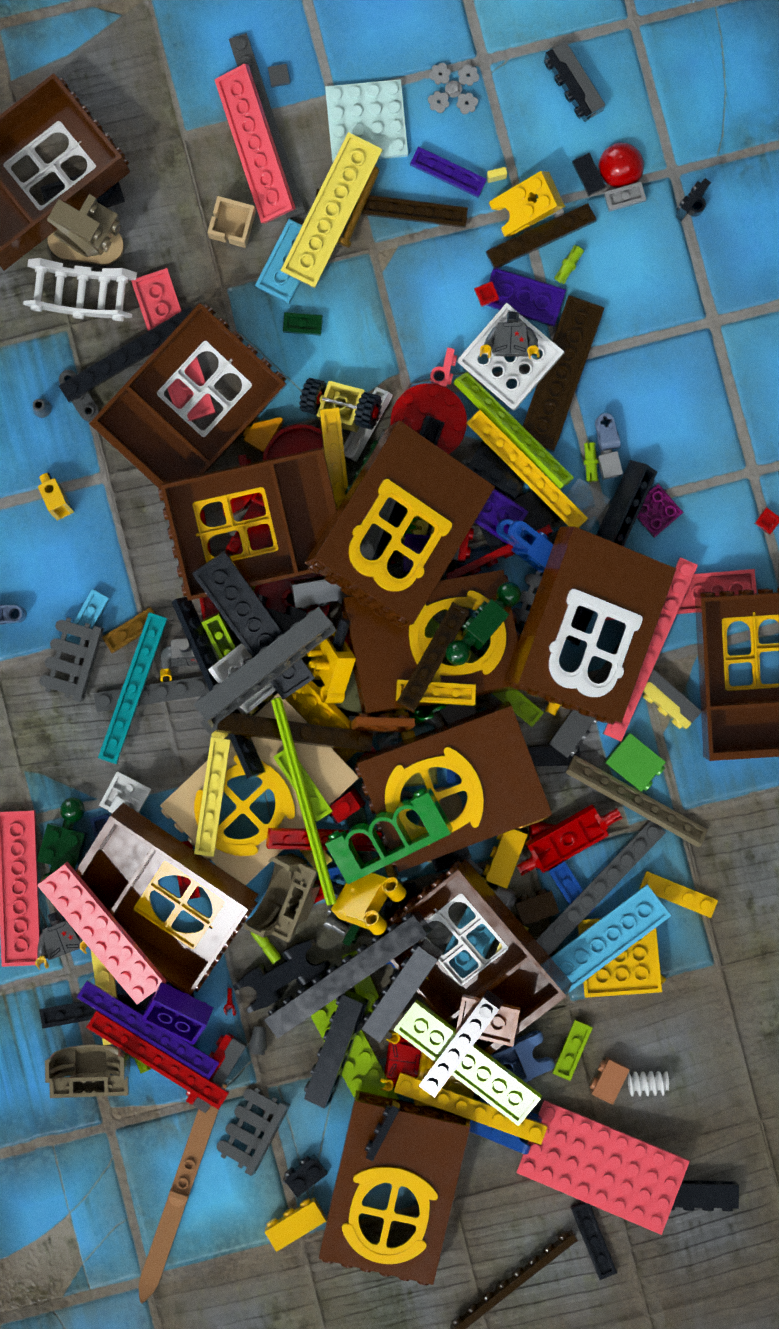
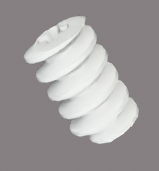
(648, 1083)

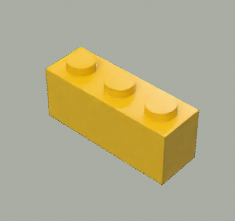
(505, 857)
(295, 1223)

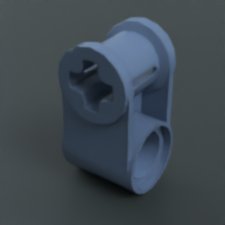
(607, 436)
(6, 614)

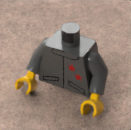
(511, 339)
(176, 655)
(57, 940)

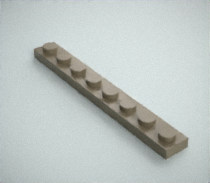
(636, 801)

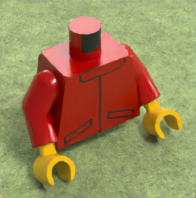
(401, 1058)

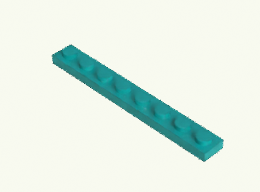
(132, 688)

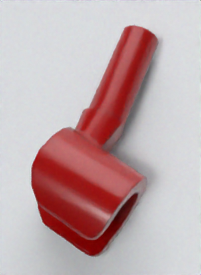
(229, 1005)

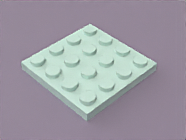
(369, 112)

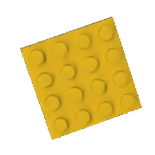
(630, 972)

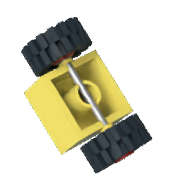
(355, 405)

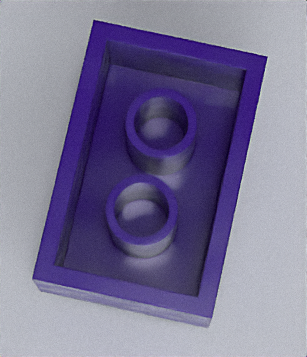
(177, 1013)

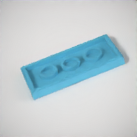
(271, 278)
(479, 937)

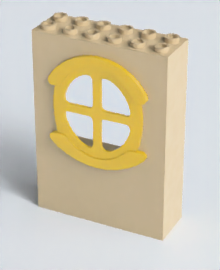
(248, 856)

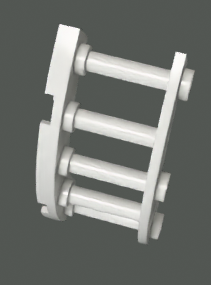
(82, 273)

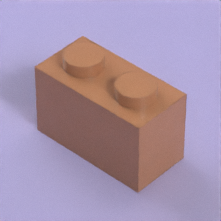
(609, 1080)

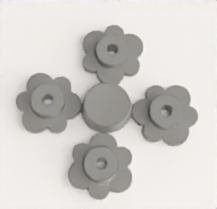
(453, 88)

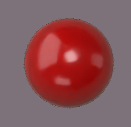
(621, 165)

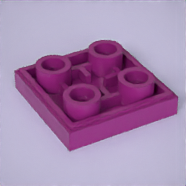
(658, 511)

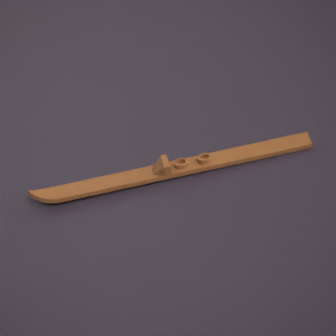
(176, 1202)

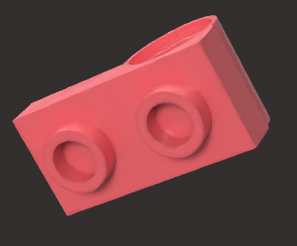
(450, 360)

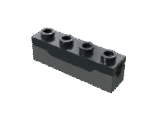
(574, 81)

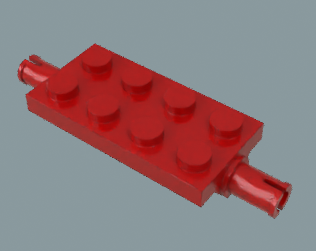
(567, 839)

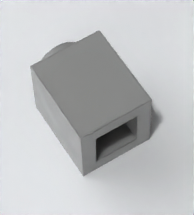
(609, 464)

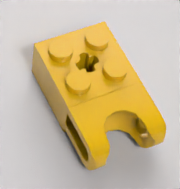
(522, 202)

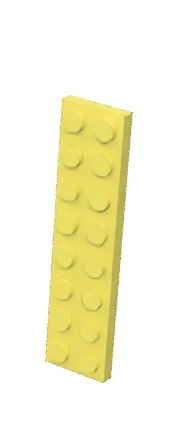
(331, 210)

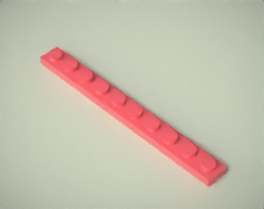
(679, 586)

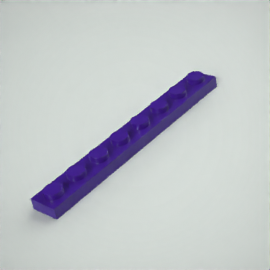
(131, 1020)

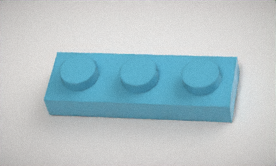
(89, 612)

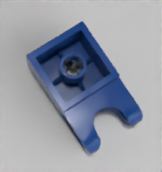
(526, 543)
(500, 1137)

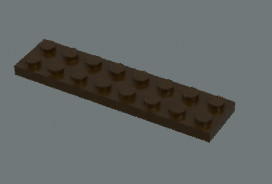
(558, 386)

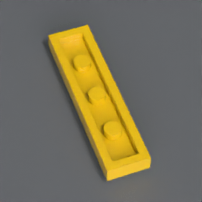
(444, 693)
(680, 894)

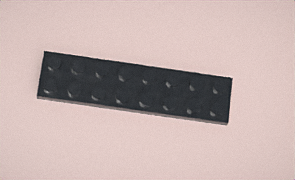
(247, 617)

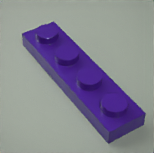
(448, 172)

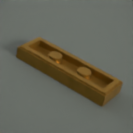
(126, 632)

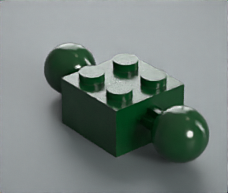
(487, 621)
(63, 842)

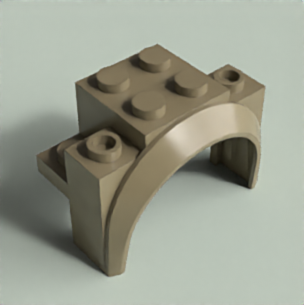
(87, 229)
(286, 899)
(89, 1071)

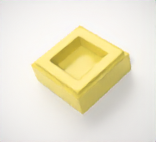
(496, 174)

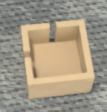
(233, 222)

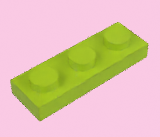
(572, 1050)

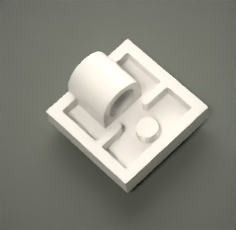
(124, 790)

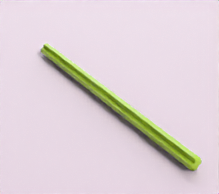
(303, 800)

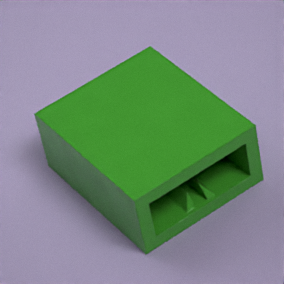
(635, 762)

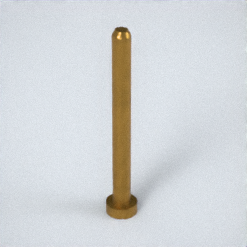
(345, 241)

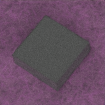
(279, 75)

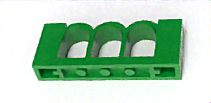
(347, 857)

